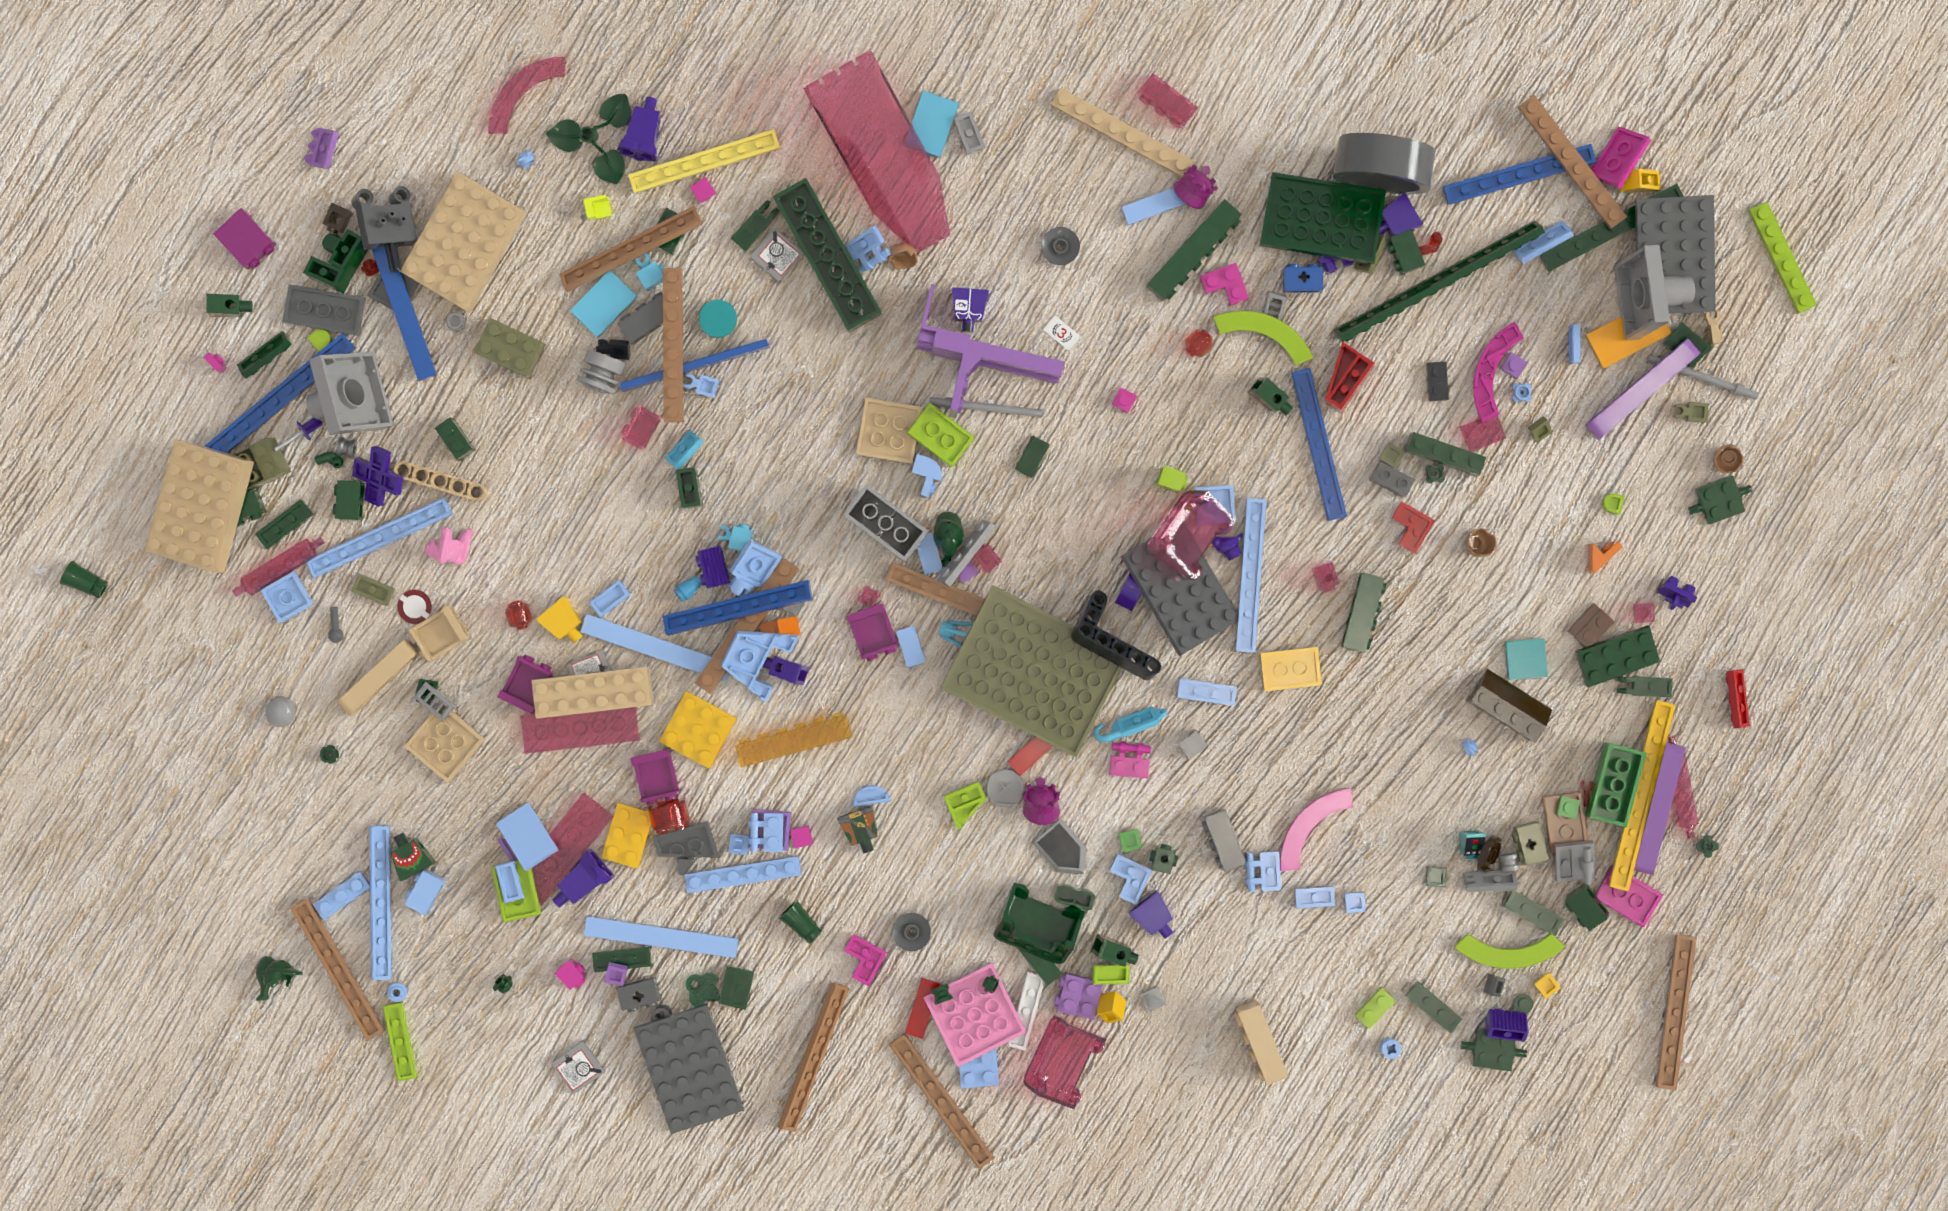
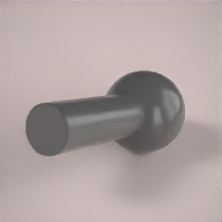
(335, 634)

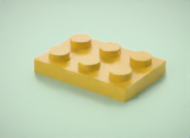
(1290, 669)
(627, 835)

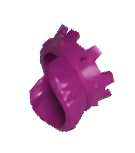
(1195, 187)
(1041, 803)

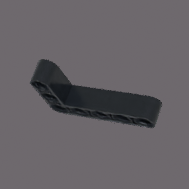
(1110, 642)

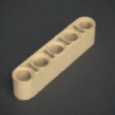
(449, 485)
(378, 677)

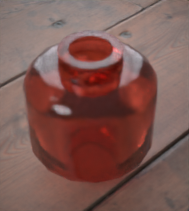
(1198, 343)
(518, 614)

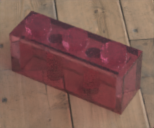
(1167, 101)

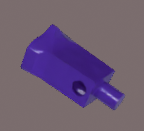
(642, 133)
(583, 879)

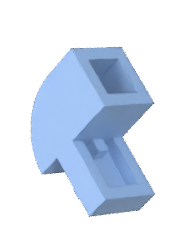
(930, 470)

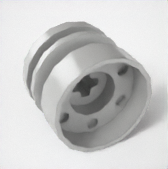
(600, 372)

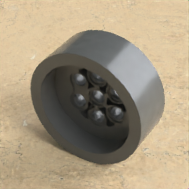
(1384, 162)

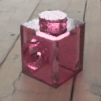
(987, 558)
(1326, 577)

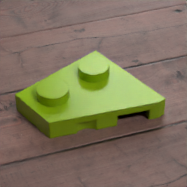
(964, 802)

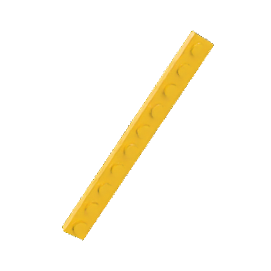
(1632, 834)

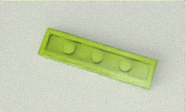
(400, 1041)

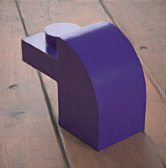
(1128, 594)

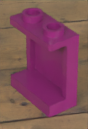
(245, 239)
(873, 632)
(519, 685)
(656, 776)

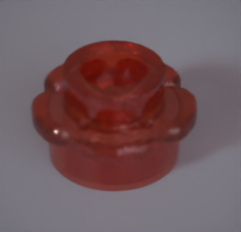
(370, 267)

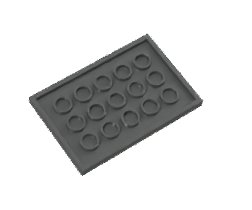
(1686, 242)
(1185, 608)
(689, 1068)

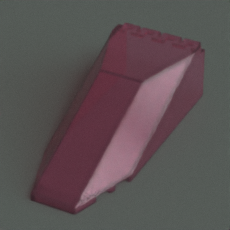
(882, 151)

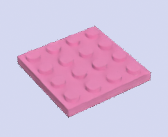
(974, 1018)

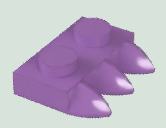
(322, 148)

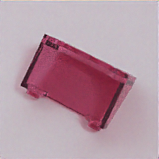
(1190, 531)
(1061, 1061)

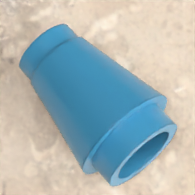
(687, 588)

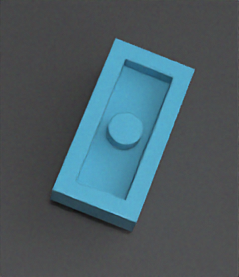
(684, 450)

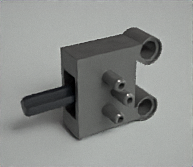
(386, 224)

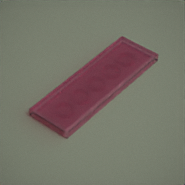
(579, 730)
(572, 837)

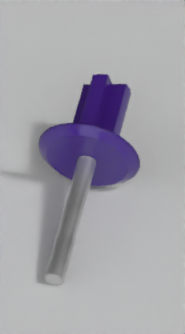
(305, 429)

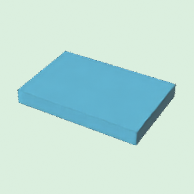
(934, 121)
(603, 303)

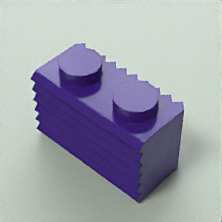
(713, 567)
(1506, 1025)

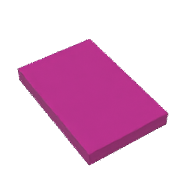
(1620, 157)
(1633, 904)

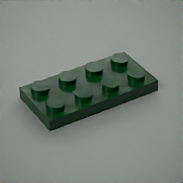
(1617, 656)

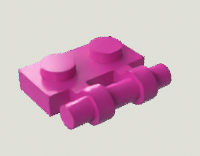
(1130, 766)

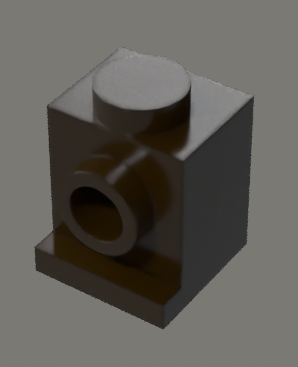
(337, 212)

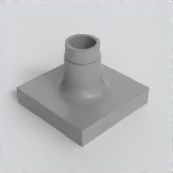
(1648, 293)
(349, 393)

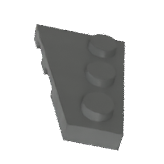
(688, 842)

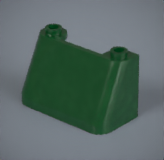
(1038, 926)

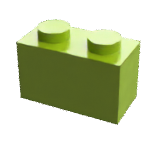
(1172, 479)

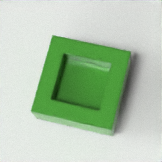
(1568, 807)
(1130, 840)

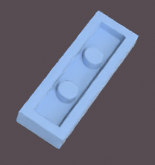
(1546, 241)
(1206, 692)
(342, 895)

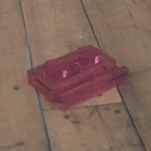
(1481, 435)

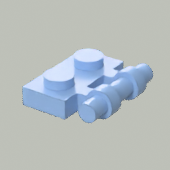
(864, 244)
(773, 832)
(1269, 871)

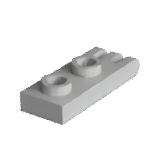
(1490, 881)

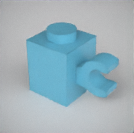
(651, 274)
(739, 536)

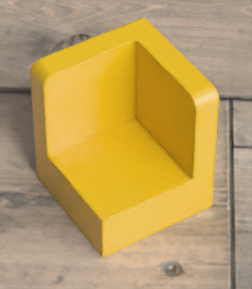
(1111, 1007)

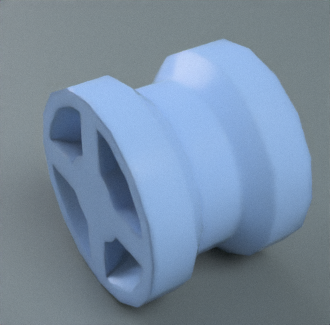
(1387, 1045)

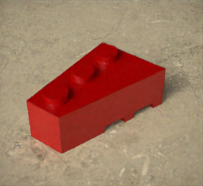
(1348, 376)

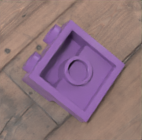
(1078, 996)

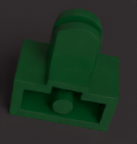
(345, 251)

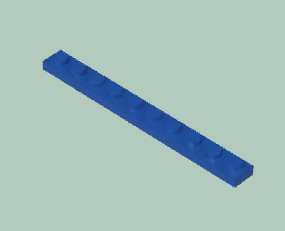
(275, 400)

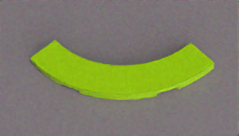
(1268, 326)
(1509, 957)

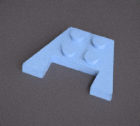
(748, 655)

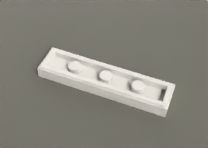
(1027, 1008)

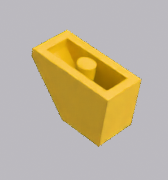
(1642, 181)

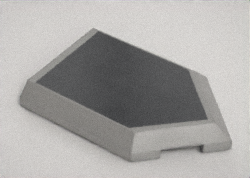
(1062, 848)

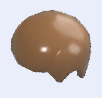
(903, 256)
(1728, 459)
(1480, 543)

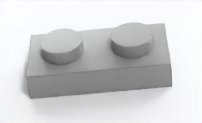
(969, 133)

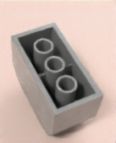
(886, 523)

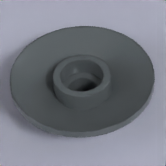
(1063, 236)
(907, 941)

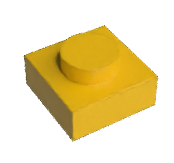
(1547, 985)

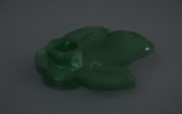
(705, 990)

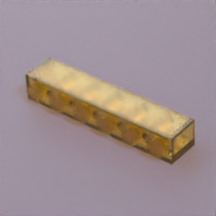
(793, 740)

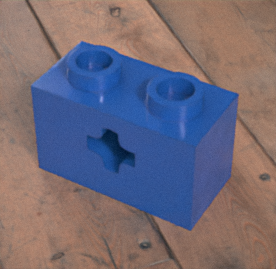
(1292, 284)

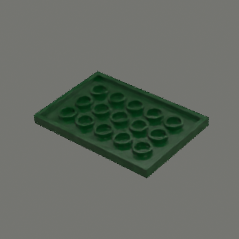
(1323, 218)

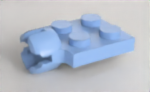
(752, 567)

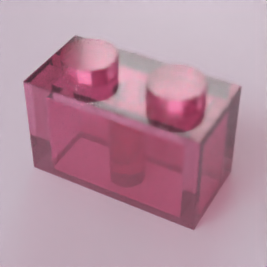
(640, 427)

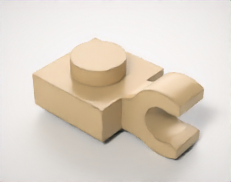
(1713, 331)

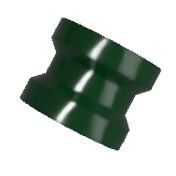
(941, 994)

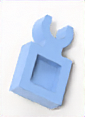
(704, 386)

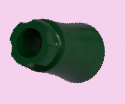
(83, 580)
(800, 922)

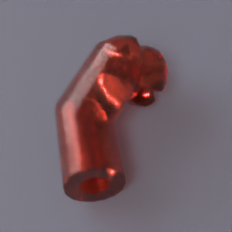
(1433, 244)

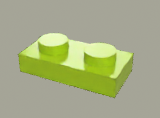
(1375, 1008)

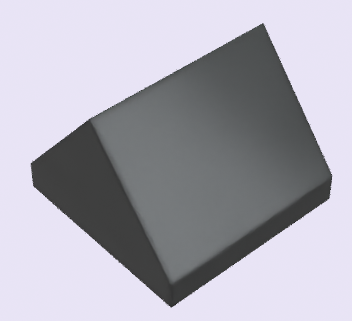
(684, 864)
(1494, 985)

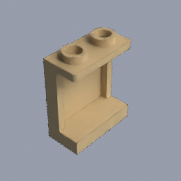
(439, 634)

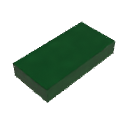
(1032, 456)

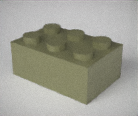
(509, 348)

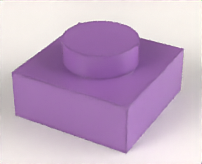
(1513, 365)
(968, 572)
(616, 974)

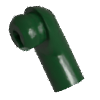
(330, 457)

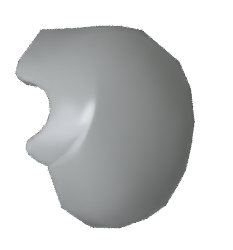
(280, 711)

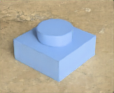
(1354, 902)

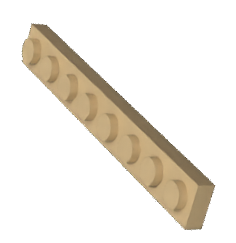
(1121, 132)

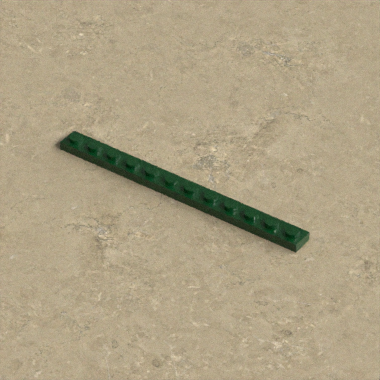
(1438, 281)

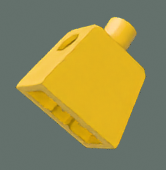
(562, 620)

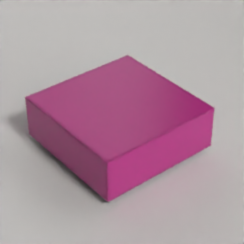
(703, 190)
(801, 836)

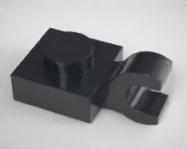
(616, 348)

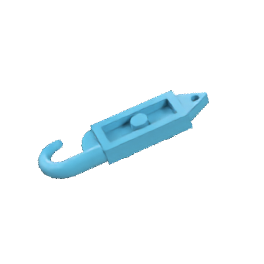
(1132, 724)

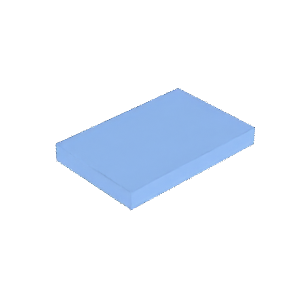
(527, 836)

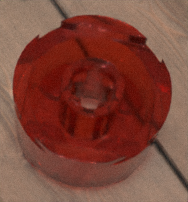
(669, 815)

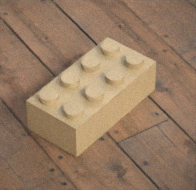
(1261, 1042)

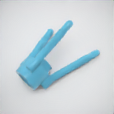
(949, 630)

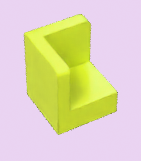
(597, 207)

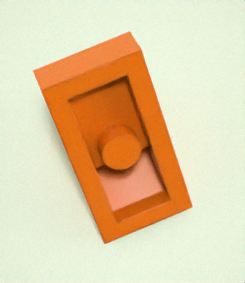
(1597, 559)
(782, 626)

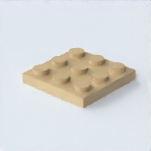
(885, 429)
(445, 744)

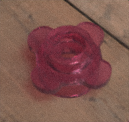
(864, 597)

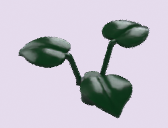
(567, 133)

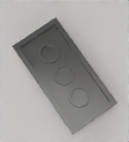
(323, 310)

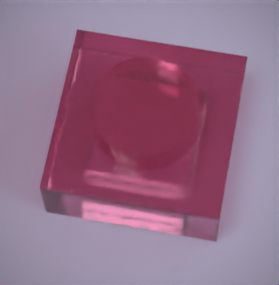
(1644, 612)

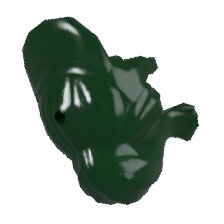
(948, 534)
(271, 973)

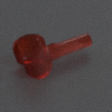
(1586, 792)

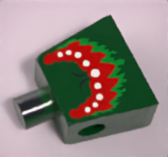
(410, 857)

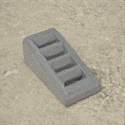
(1278, 296)
(450, 705)

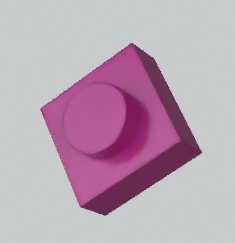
(216, 362)
(1124, 400)

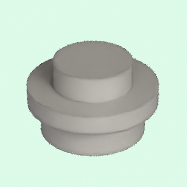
(455, 321)

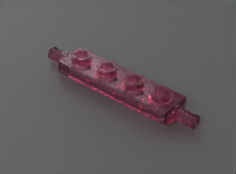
(278, 567)
(1684, 799)

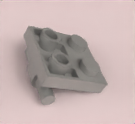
(1575, 861)

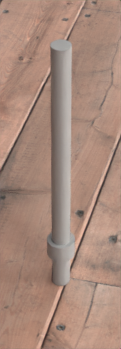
(1737, 389)
(989, 407)

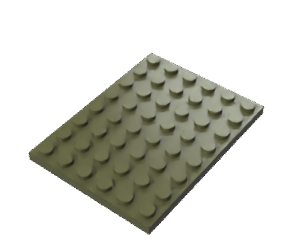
(1031, 672)

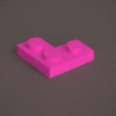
(1226, 278)
(870, 956)

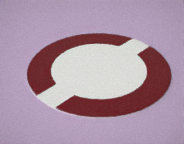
(414, 606)

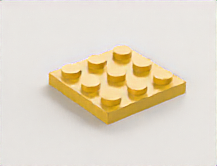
(698, 729)

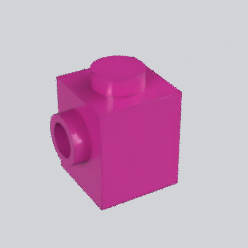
(571, 974)

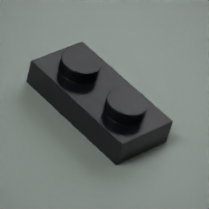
(1437, 381)

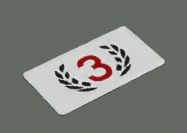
(1061, 333)

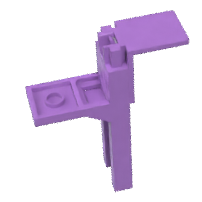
(976, 354)

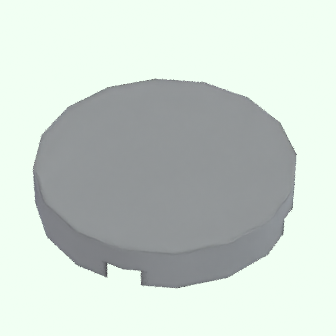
(1005, 788)

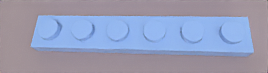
(743, 874)

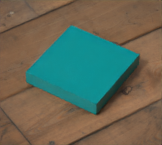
(1526, 659)

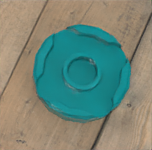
(718, 318)

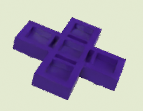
(377, 476)

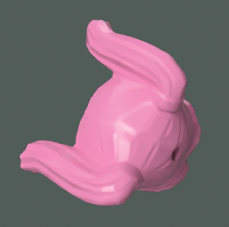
(448, 548)

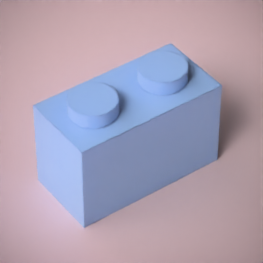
(425, 891)

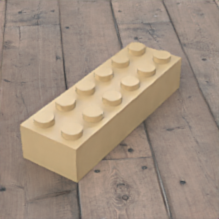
(592, 692)

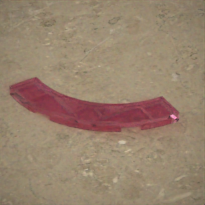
(518, 86)

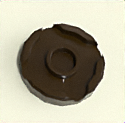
(1489, 853)

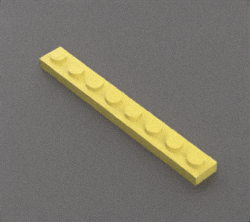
(704, 161)

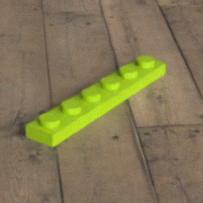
(1782, 257)

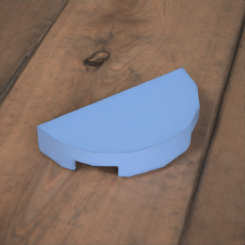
(871, 795)

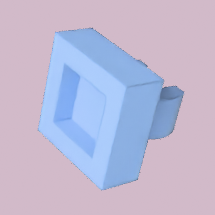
(738, 844)

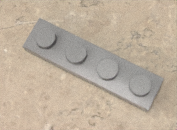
(966, 552)

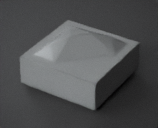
(1152, 999)

